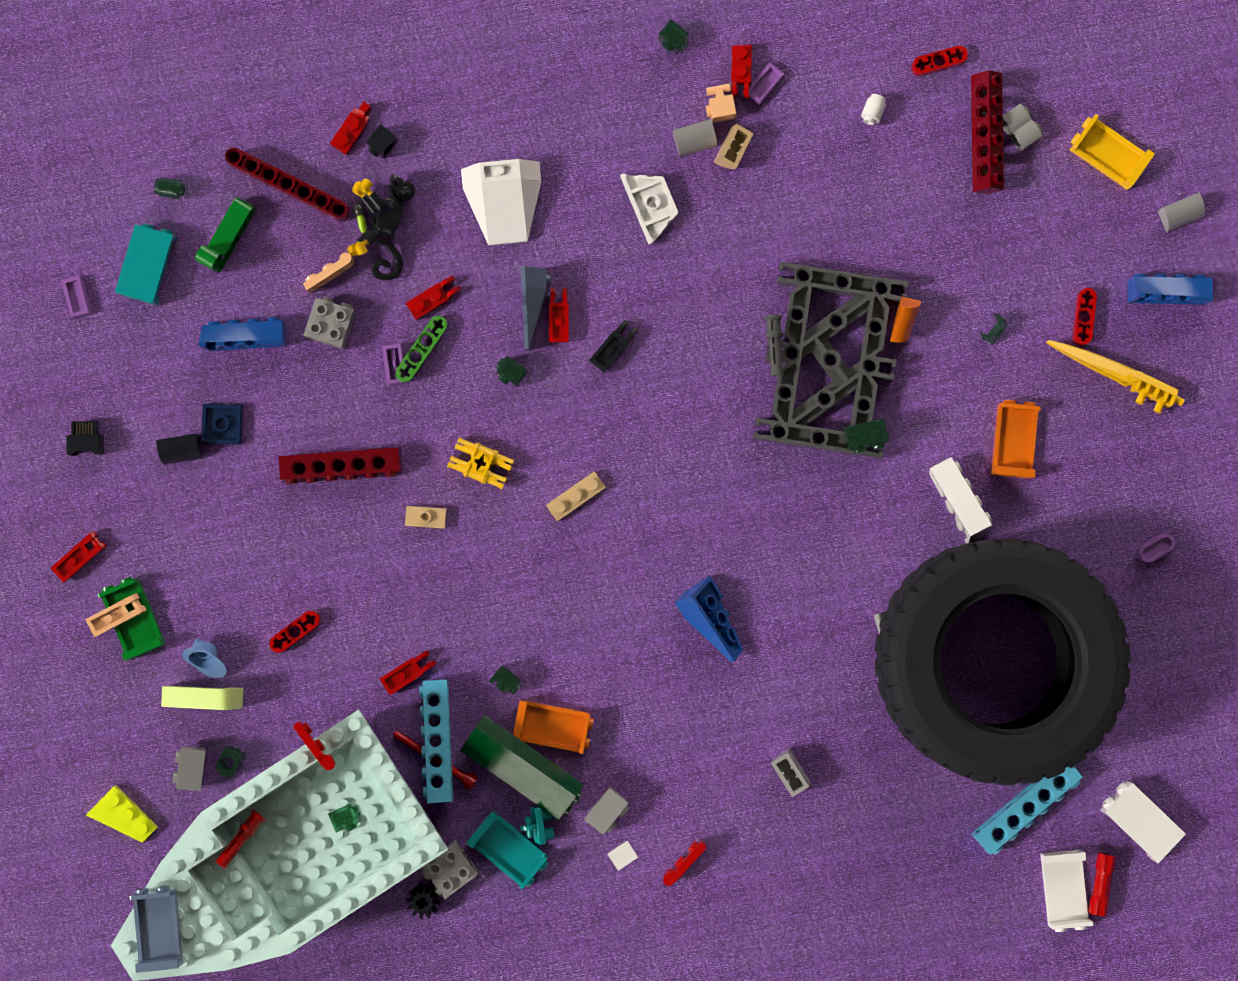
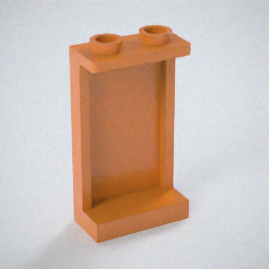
(1015, 439)
(552, 726)

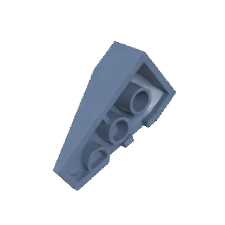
(534, 291)

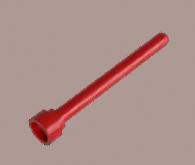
(467, 779)

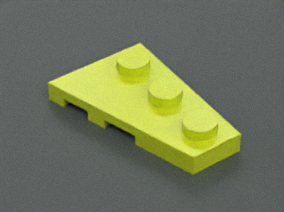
(123, 815)

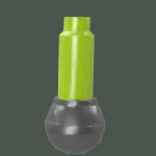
(359, 211)

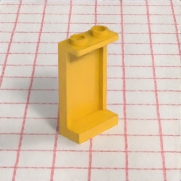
(1110, 152)

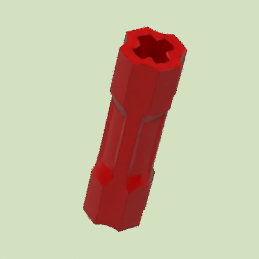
(1100, 898)

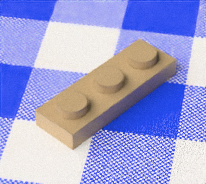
(575, 496)

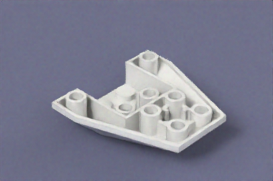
(503, 198)

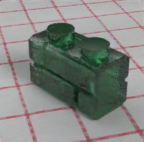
(866, 435)

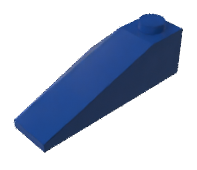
(705, 612)

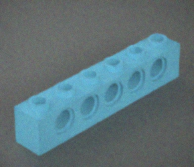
(445, 792)
(1015, 806)

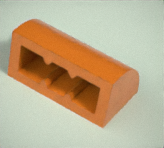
(904, 319)

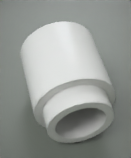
(873, 109)

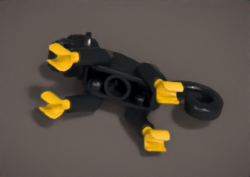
(386, 218)

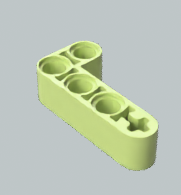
(202, 697)

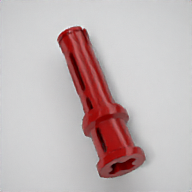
(245, 832)

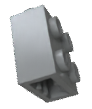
(330, 322)
(450, 870)

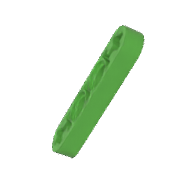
(420, 348)

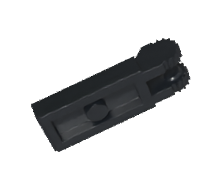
(612, 348)

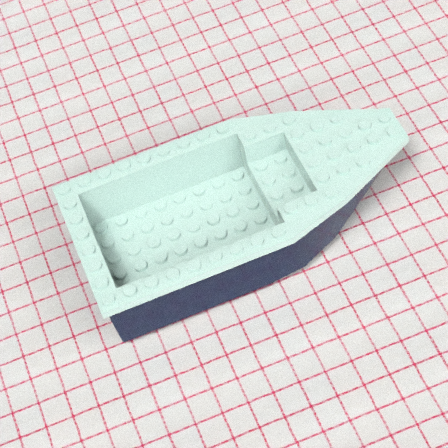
(296, 869)

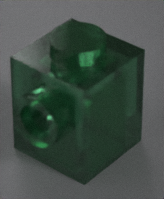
(673, 37)
(510, 371)
(346, 817)

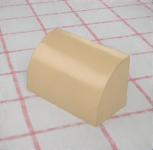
(733, 147)

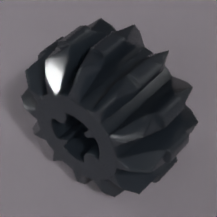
(429, 906)

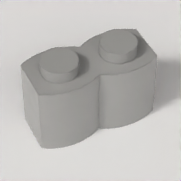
(1021, 127)

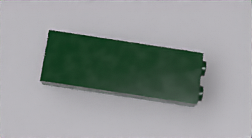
(522, 767)

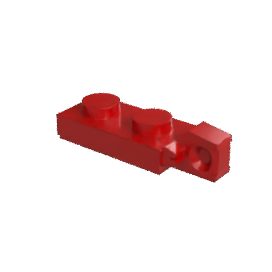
(351, 129)

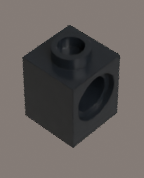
(381, 142)

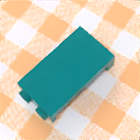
(145, 263)
(508, 849)

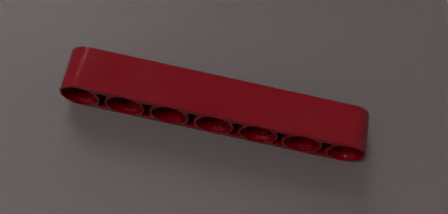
(281, 178)

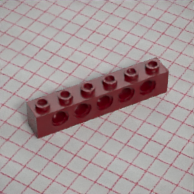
(987, 132)
(289, 464)

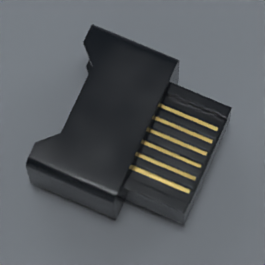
(84, 438)

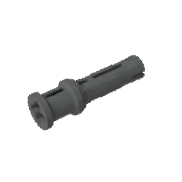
(774, 335)

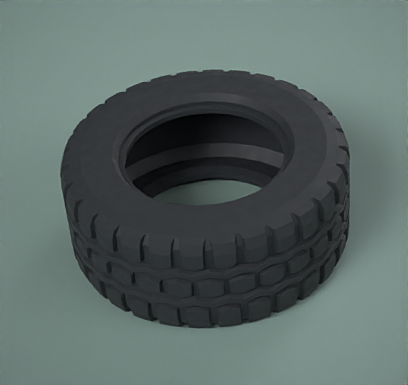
(1087, 677)

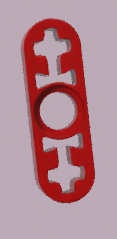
(924, 59)
(1081, 302)
(280, 636)

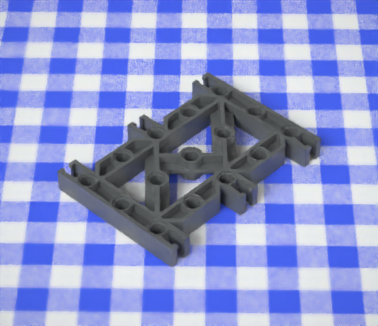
(815, 341)

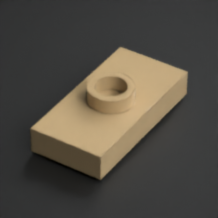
(425, 517)

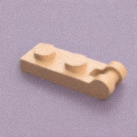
(329, 272)
(115, 615)

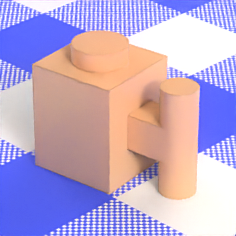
(720, 107)

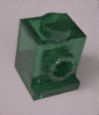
(506, 680)

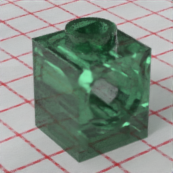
(237, 756)

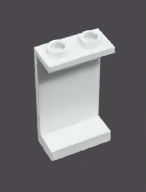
(1142, 821)
(1065, 890)

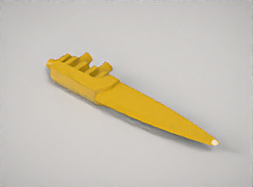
(1125, 376)

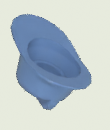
(204, 658)

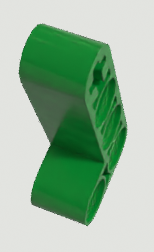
(226, 236)

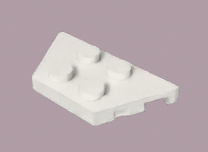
(651, 203)

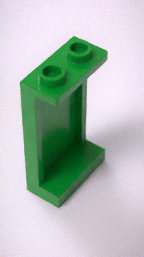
(141, 632)

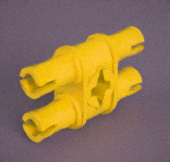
(484, 473)

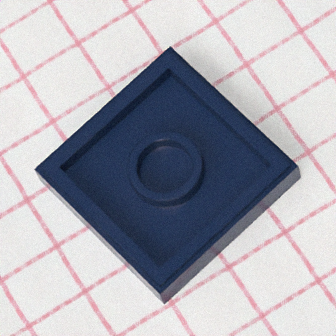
(222, 424)

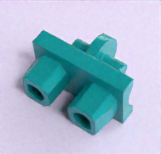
(535, 826)

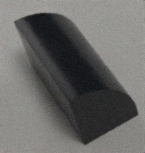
(179, 449)

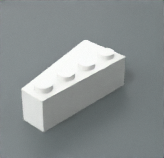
(961, 500)

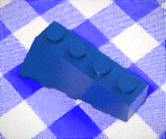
(1170, 289)
(243, 335)

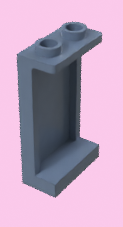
(157, 929)

